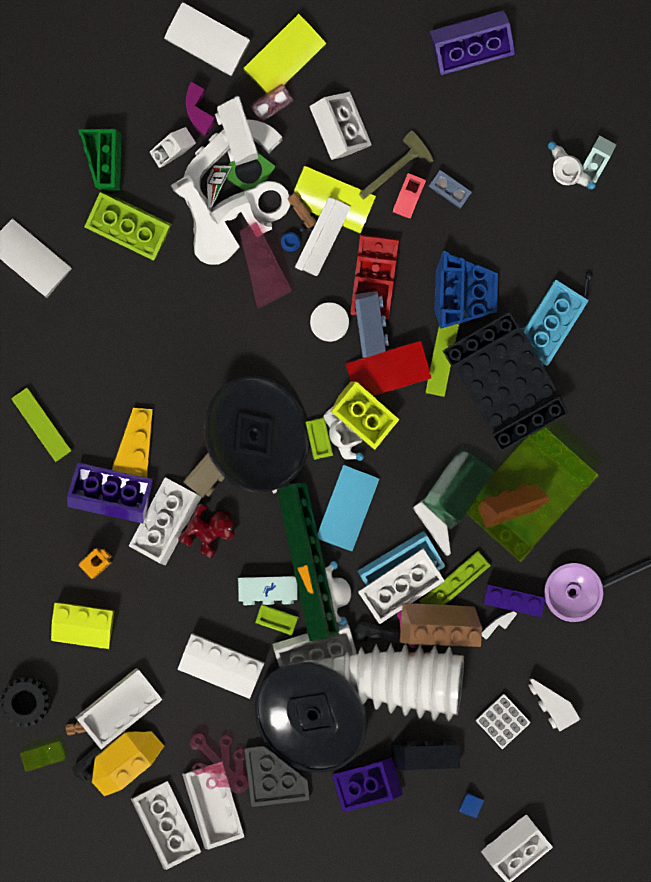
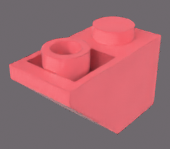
(409, 196)

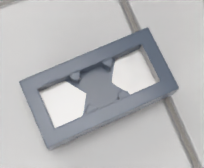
(450, 189)

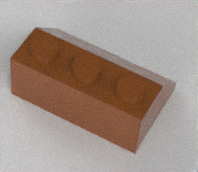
(512, 504)

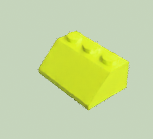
(364, 414)
(82, 625)

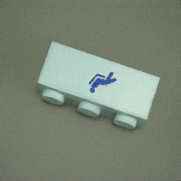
(267, 590)

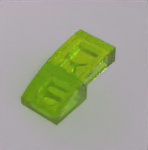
(42, 756)

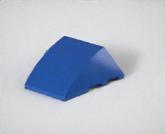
(463, 291)

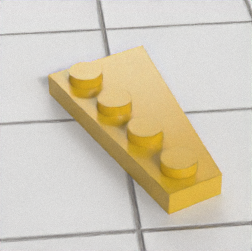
(135, 445)

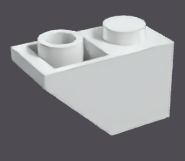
(172, 147)

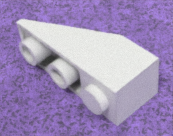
(560, 710)

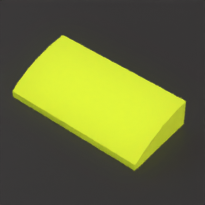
(285, 55)
(316, 188)

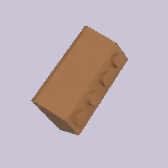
(440, 625)

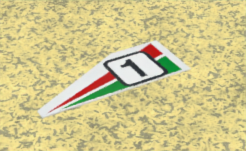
(215, 181)

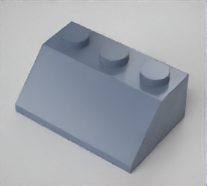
(371, 323)

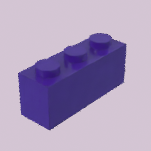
(514, 600)

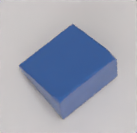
(471, 805)

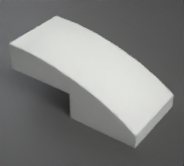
(503, 620)

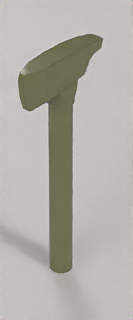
(417, 149)

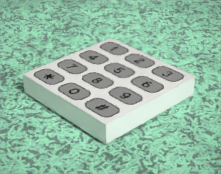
(502, 721)

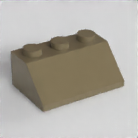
(204, 477)

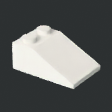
(435, 527)

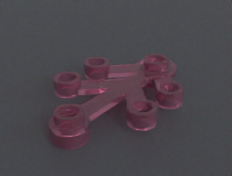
(221, 766)

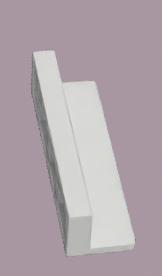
(323, 236)

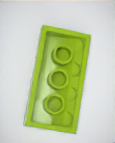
(128, 225)

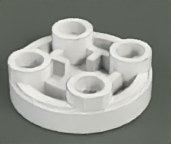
(329, 322)

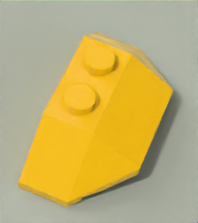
(125, 760)

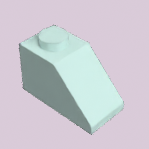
(598, 158)

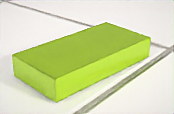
(319, 438)
(276, 619)

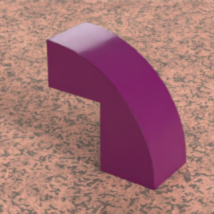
(201, 120)

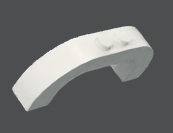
(209, 155)

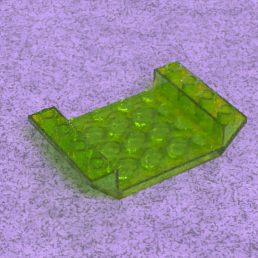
(554, 469)

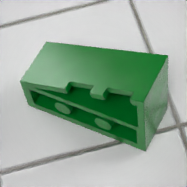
(104, 157)

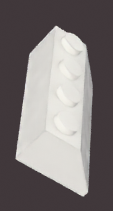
(220, 665)

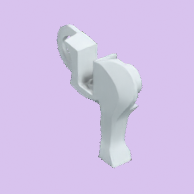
(212, 237)

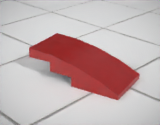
(375, 269)
(390, 369)

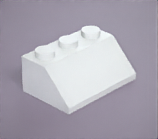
(340, 125)
(236, 132)
(516, 849)

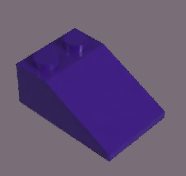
(367, 784)

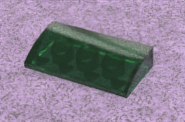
(457, 488)

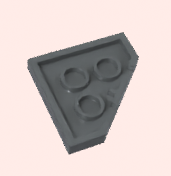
(272, 779)

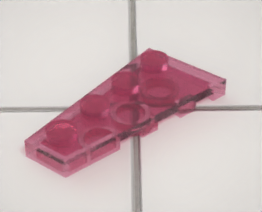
(265, 274)

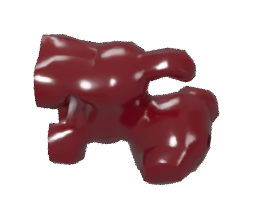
(219, 526)

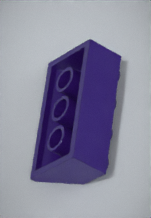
(472, 42)
(109, 493)

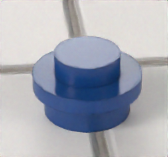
(290, 242)

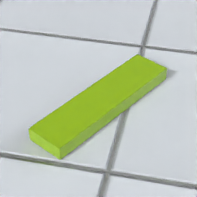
(440, 365)
(41, 424)
(457, 580)

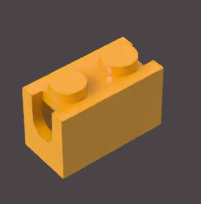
(96, 562)

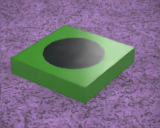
(250, 173)

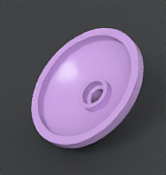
(587, 597)

